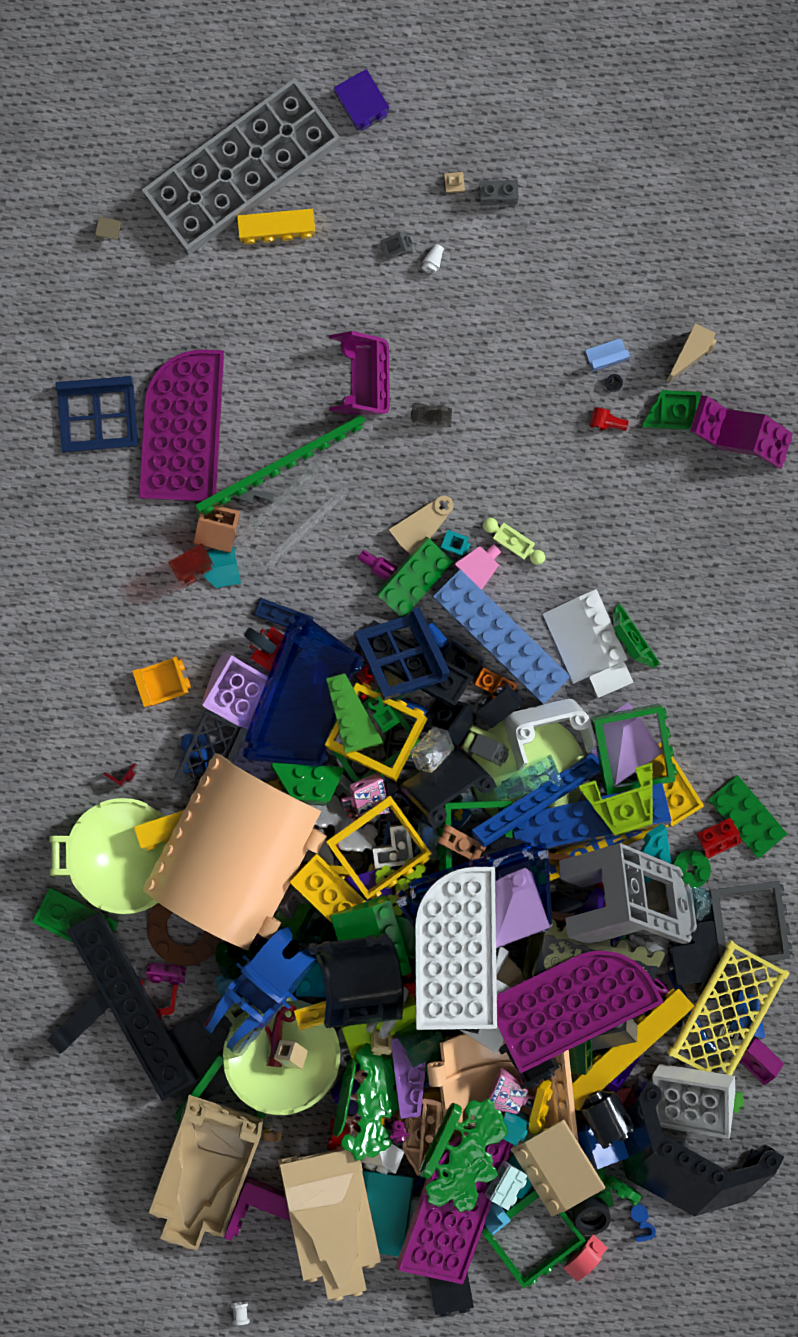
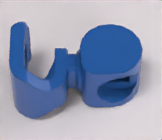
(640, 1214)

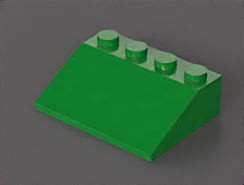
(368, 919)

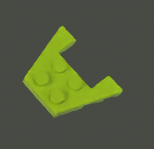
(626, 810)

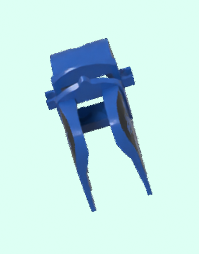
(265, 984)

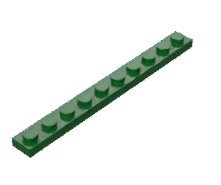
(273, 470)

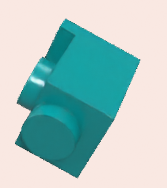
(451, 537)

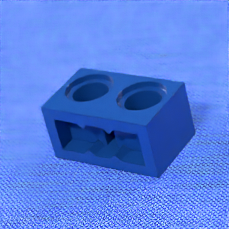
(205, 751)

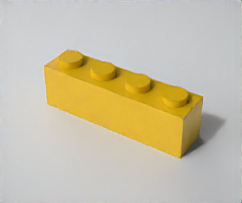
(276, 226)

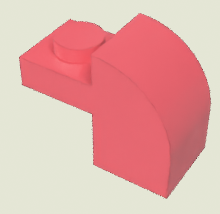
(585, 1259)

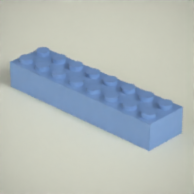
(501, 637)

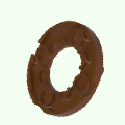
(171, 951)

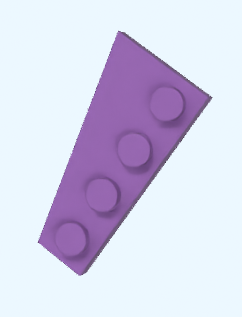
(408, 1082)

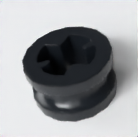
(609, 379)

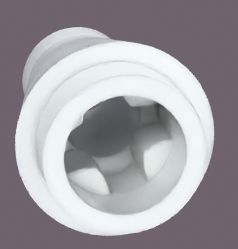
(433, 259)

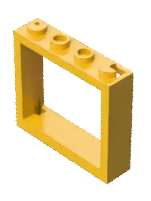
(408, 746)
(405, 870)

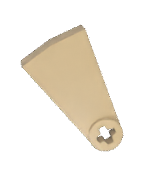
(421, 524)

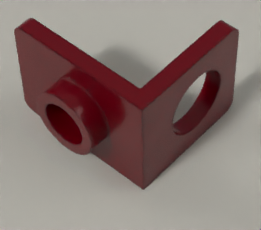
(127, 778)

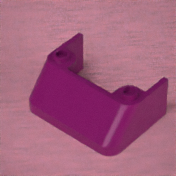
(369, 374)

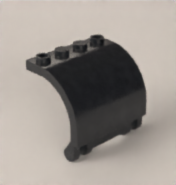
(360, 980)

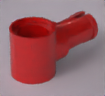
(603, 419)

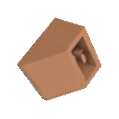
(217, 529)

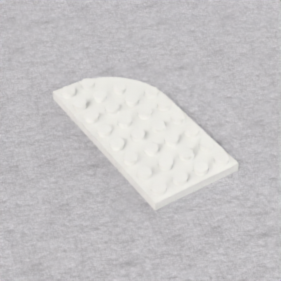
(457, 952)

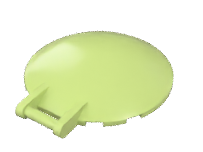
(548, 739)
(107, 856)
(282, 1088)

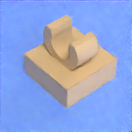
(454, 182)
(381, 1046)

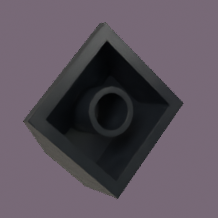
(455, 721)

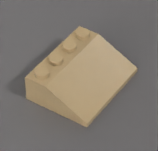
(557, 1167)

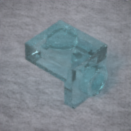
(703, 904)

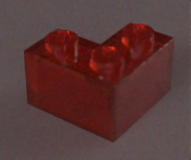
(190, 564)

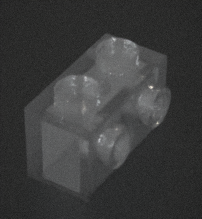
(432, 749)

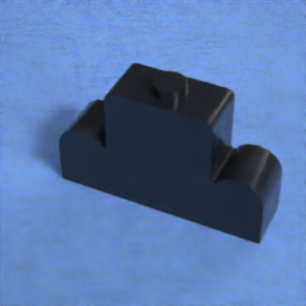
(696, 960)

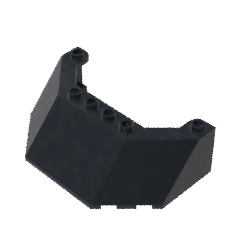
(680, 1173)

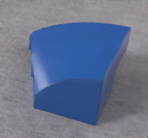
(745, 1021)

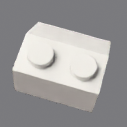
(385, 1161)

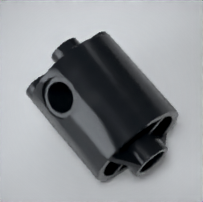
(606, 1117)

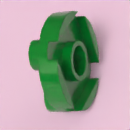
(696, 859)
(623, 1190)

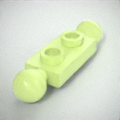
(513, 541)

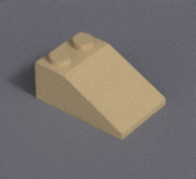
(696, 346)

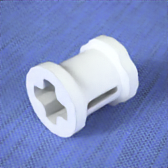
(240, 1313)

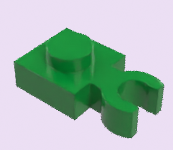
(384, 715)

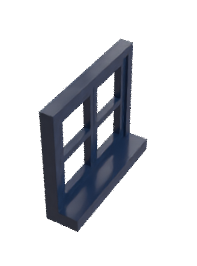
(96, 387)
(426, 646)

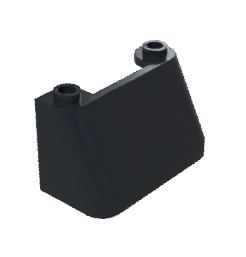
(429, 792)

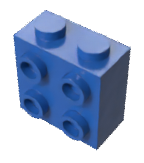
(597, 1156)

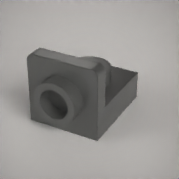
(397, 245)

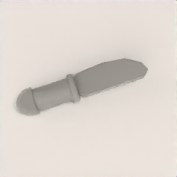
(632, 937)

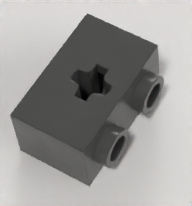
(498, 192)
(490, 750)

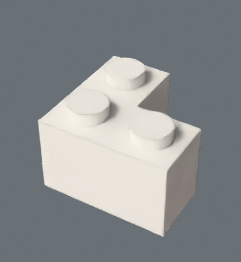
(397, 852)

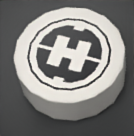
(733, 1038)

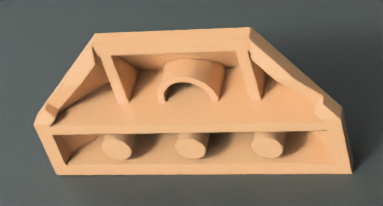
(422, 1132)

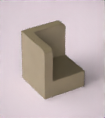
(108, 228)

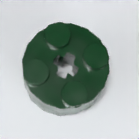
(228, 956)

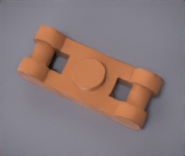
(460, 843)

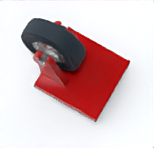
(264, 645)

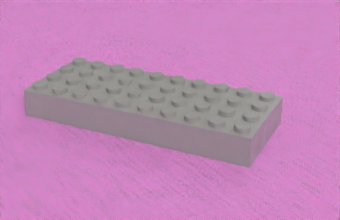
(241, 166)

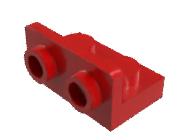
(719, 838)

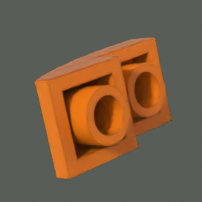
(489, 681)

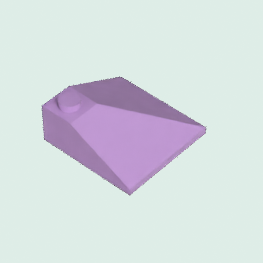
(234, 690)
(628, 746)
(518, 908)

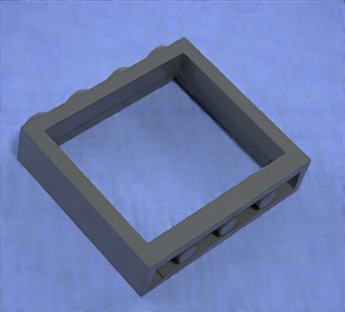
(781, 910)

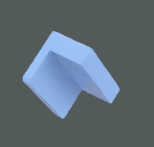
(607, 354)

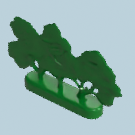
(467, 1161)

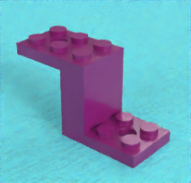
(741, 432)
(259, 1196)

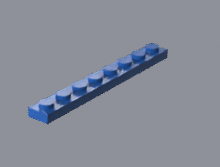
(536, 801)

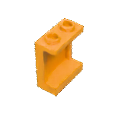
(161, 682)

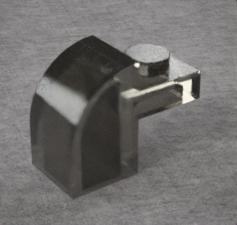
(431, 416)

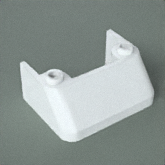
(521, 725)

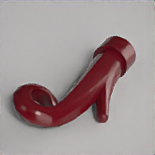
(276, 1035)

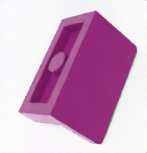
(761, 1062)

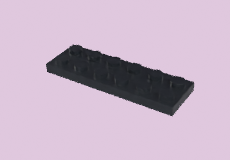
(446, 692)

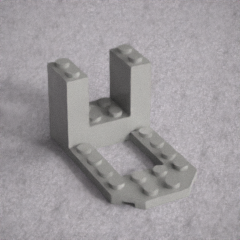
(626, 908)

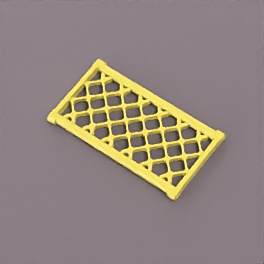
(731, 946)

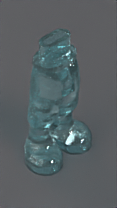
(529, 780)

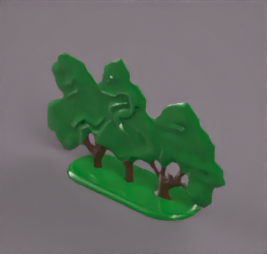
(375, 1100)

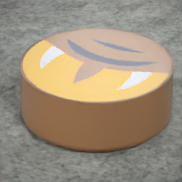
(271, 1135)

